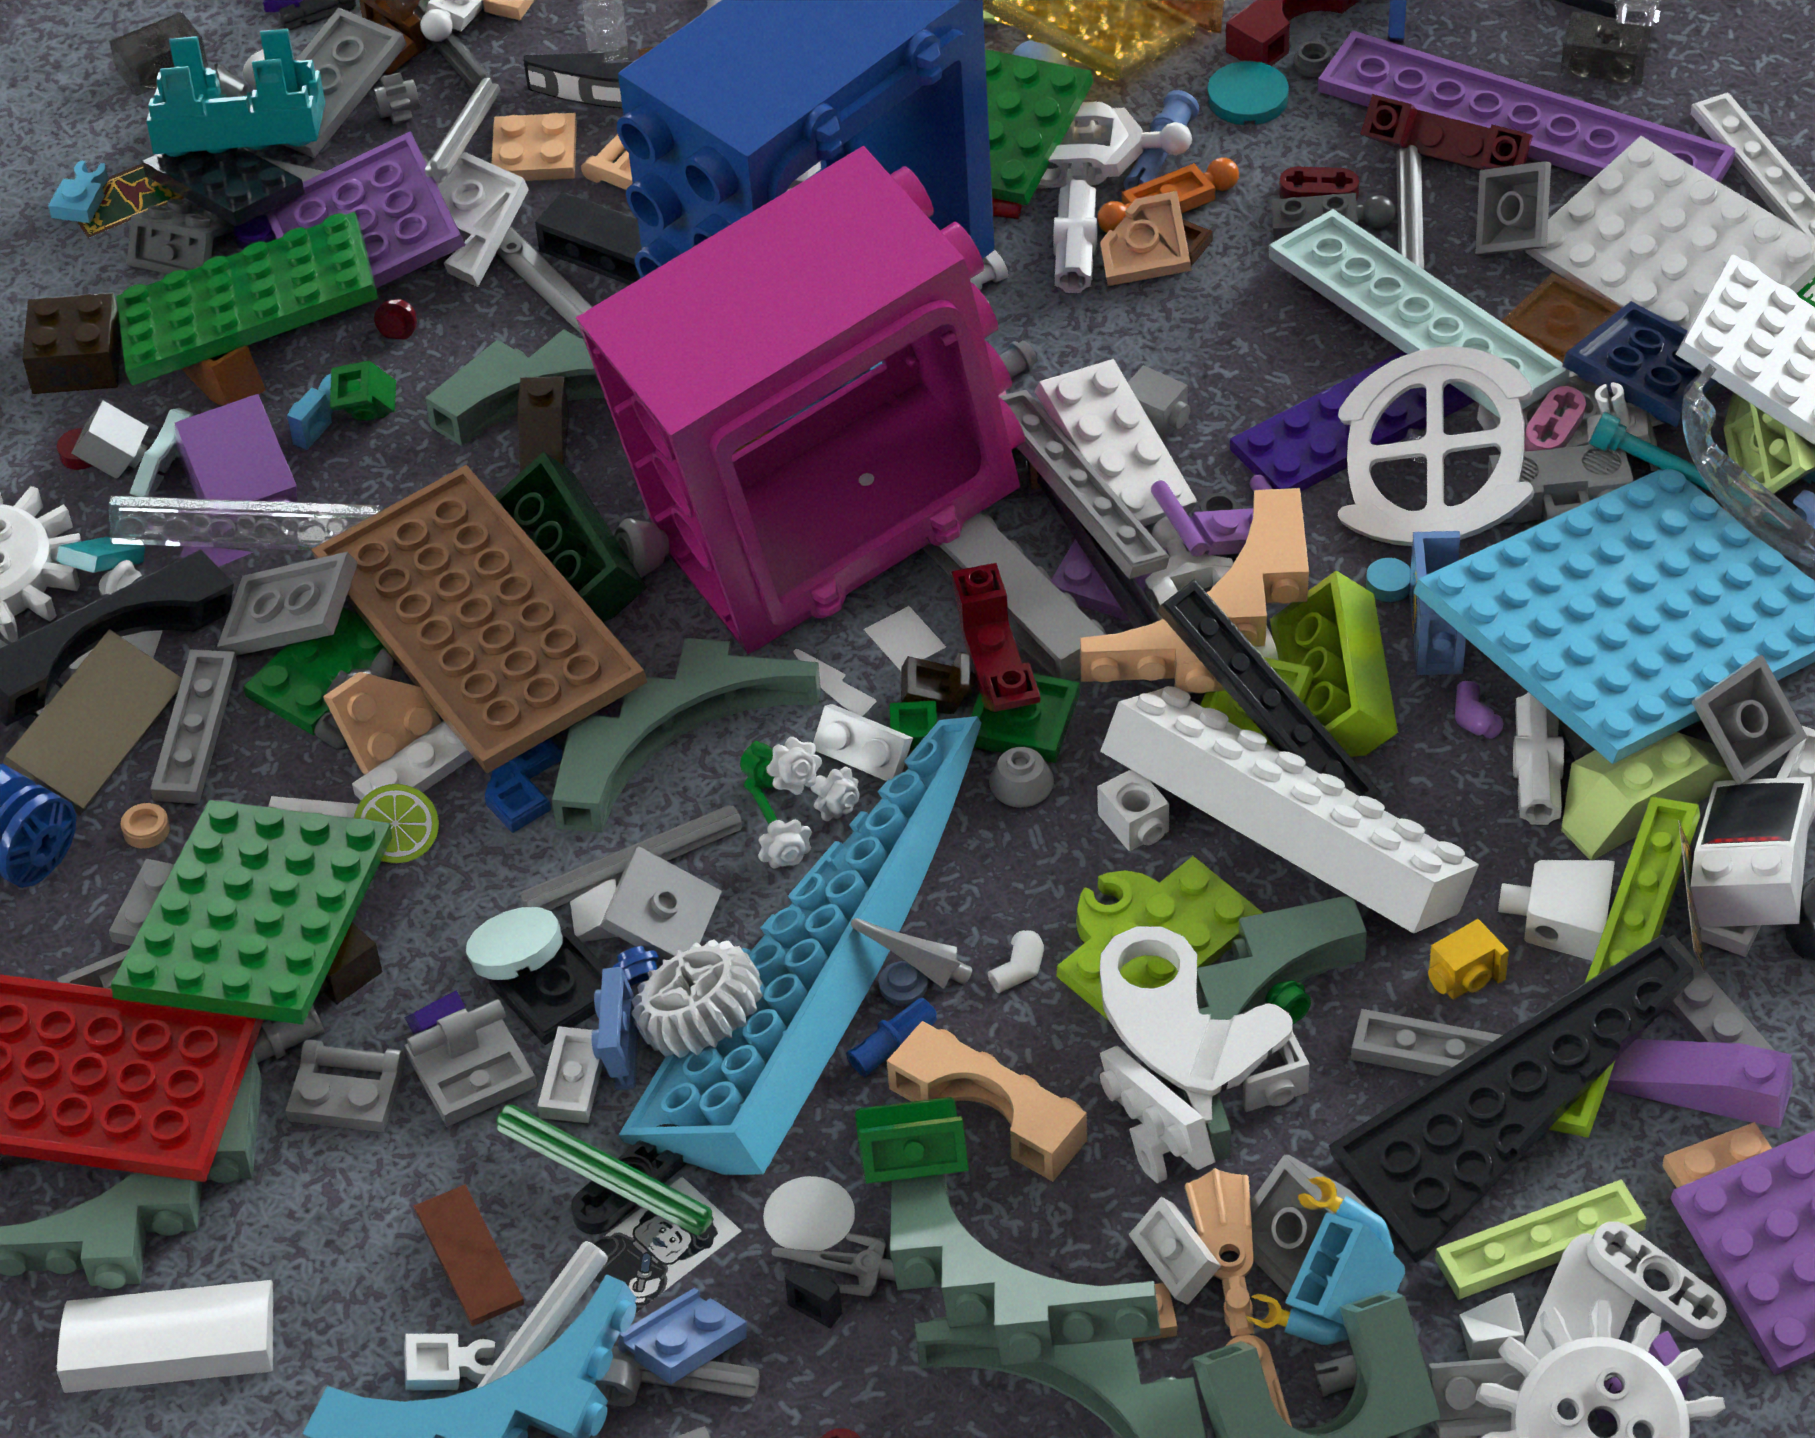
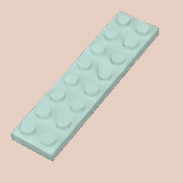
(1406, 301)

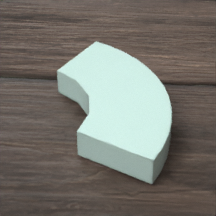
(158, 456)

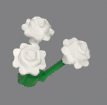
(792, 769)

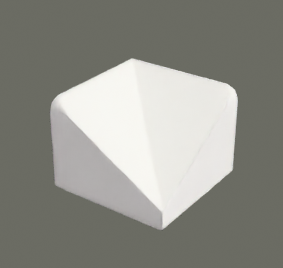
(1490, 1325)

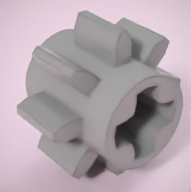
(396, 98)

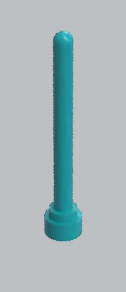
(1613, 435)

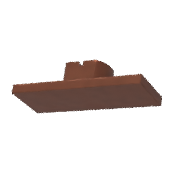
(468, 1255)

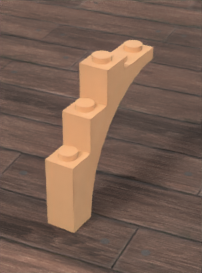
(1266, 571)

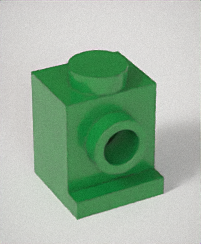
(365, 399)

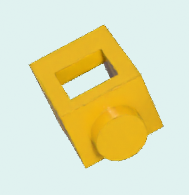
(1467, 960)

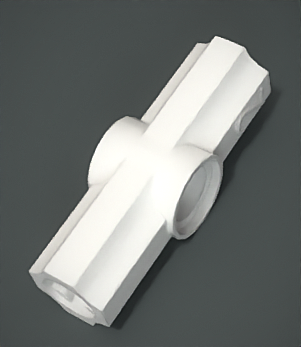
(1075, 236)
(1537, 761)

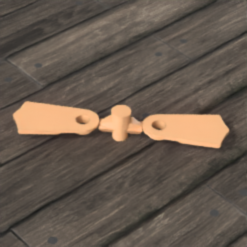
(1224, 1224)

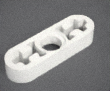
(1659, 1302)

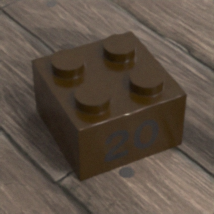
(72, 343)

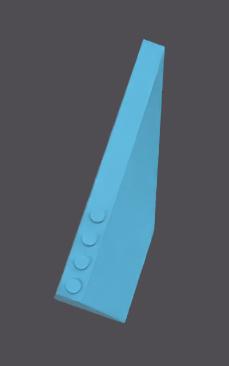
(814, 973)

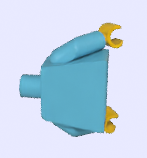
(1344, 1264)

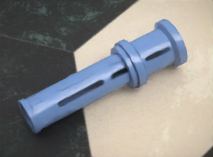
(1178, 108)

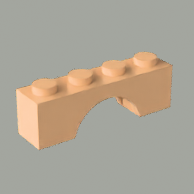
(1043, 1126)

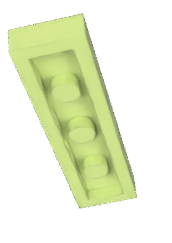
(1533, 1239)

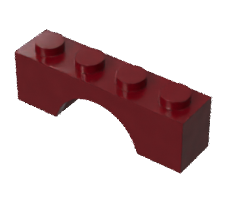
(1263, 27)

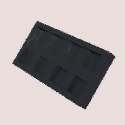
(226, 183)

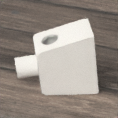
(1563, 905)

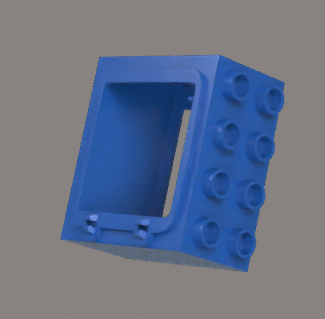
(777, 85)

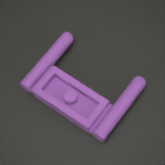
(1209, 531)

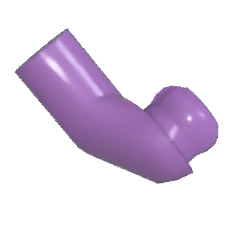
(1474, 715)

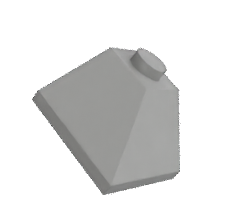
(1513, 208)
(1749, 719)
(1281, 1224)

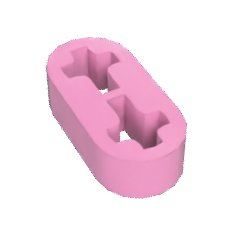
(1546, 419)

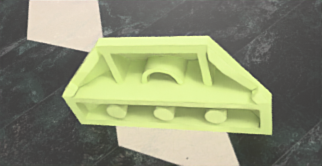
(1766, 446)
(1610, 800)

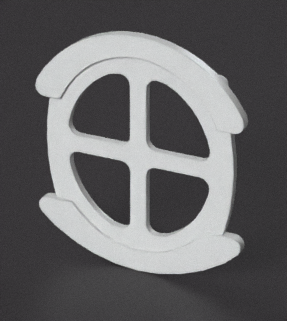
(1433, 370)

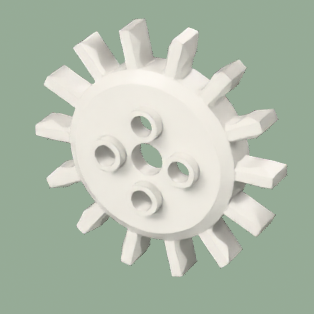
(30, 559)
(1576, 1375)

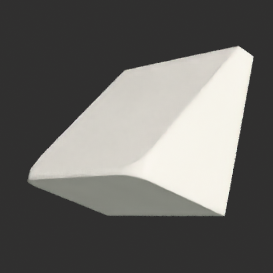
(589, 912)

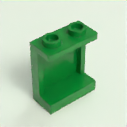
(911, 1140)

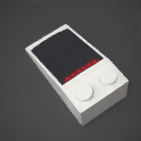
(1752, 853)

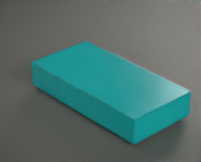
(99, 554)

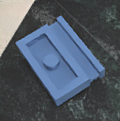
(617, 1034)
(682, 1336)

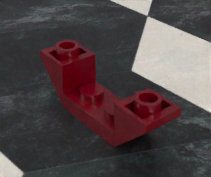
(1443, 137)
(990, 641)

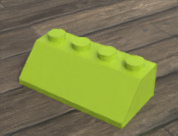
(1343, 646)

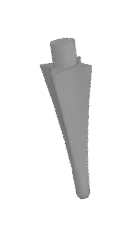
(931, 958)

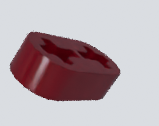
(1317, 182)

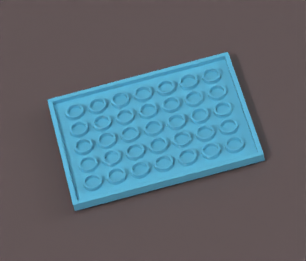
(1629, 609)

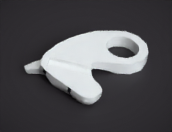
(1169, 1031)

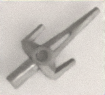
(867, 1265)

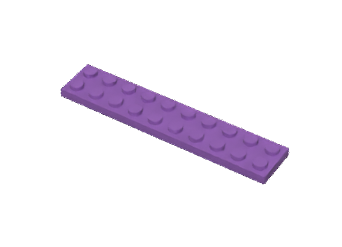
(1563, 128)

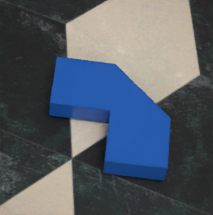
(1397, 20)
(512, 793)

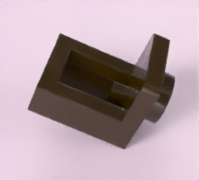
(937, 682)

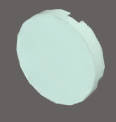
(513, 942)

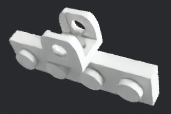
(1165, 1117)

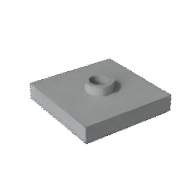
(659, 906)

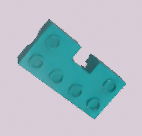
(195, 116)

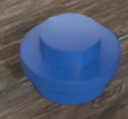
(637, 963)

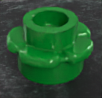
(1291, 998)

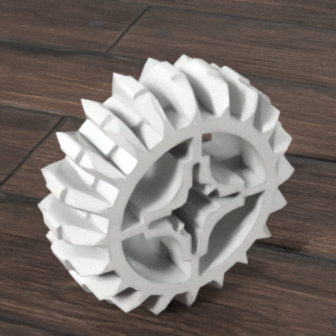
(697, 998)

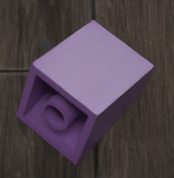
(234, 454)

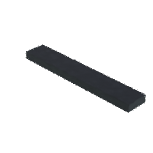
(1258, 687)

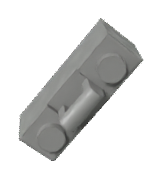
(1567, 478)

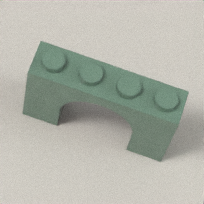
(1389, 1392)

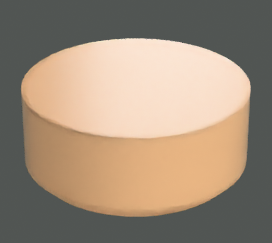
(145, 825)

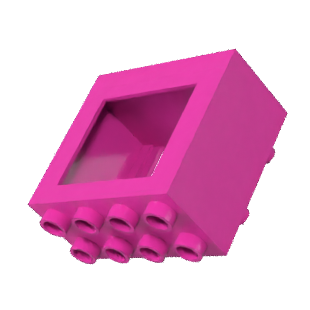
(768, 326)

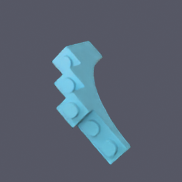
(548, 1392)

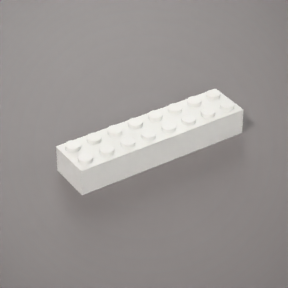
(1290, 808)

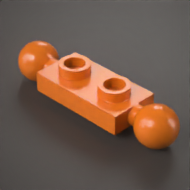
(1190, 183)

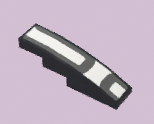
(576, 77)

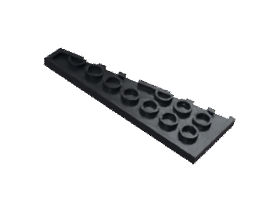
(1463, 1131)

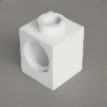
(1133, 809)

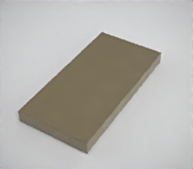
(94, 721)

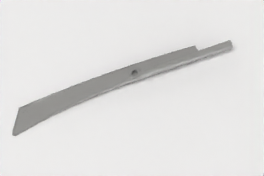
(541, 275)

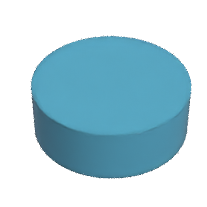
(1388, 579)

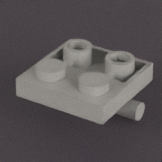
(469, 1062)

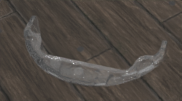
(1735, 488)

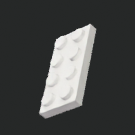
(1114, 436)

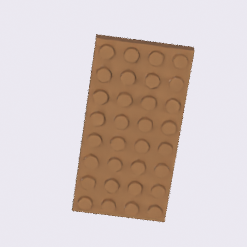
(481, 619)

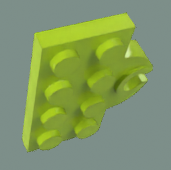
(1186, 902)

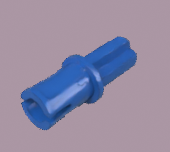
(889, 1036)

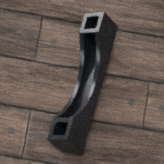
(177, 597)

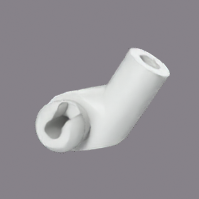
(1024, 962)

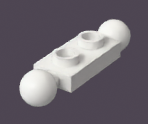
(448, 15)

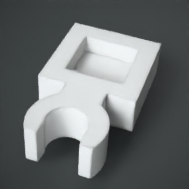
(439, 1362)

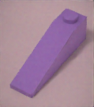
(1708, 1077)

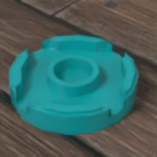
(1247, 92)

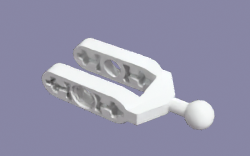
(1107, 161)
(1183, 569)

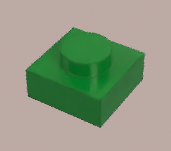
(913, 719)

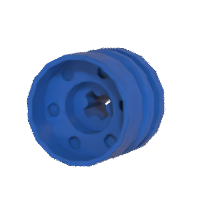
(33, 829)

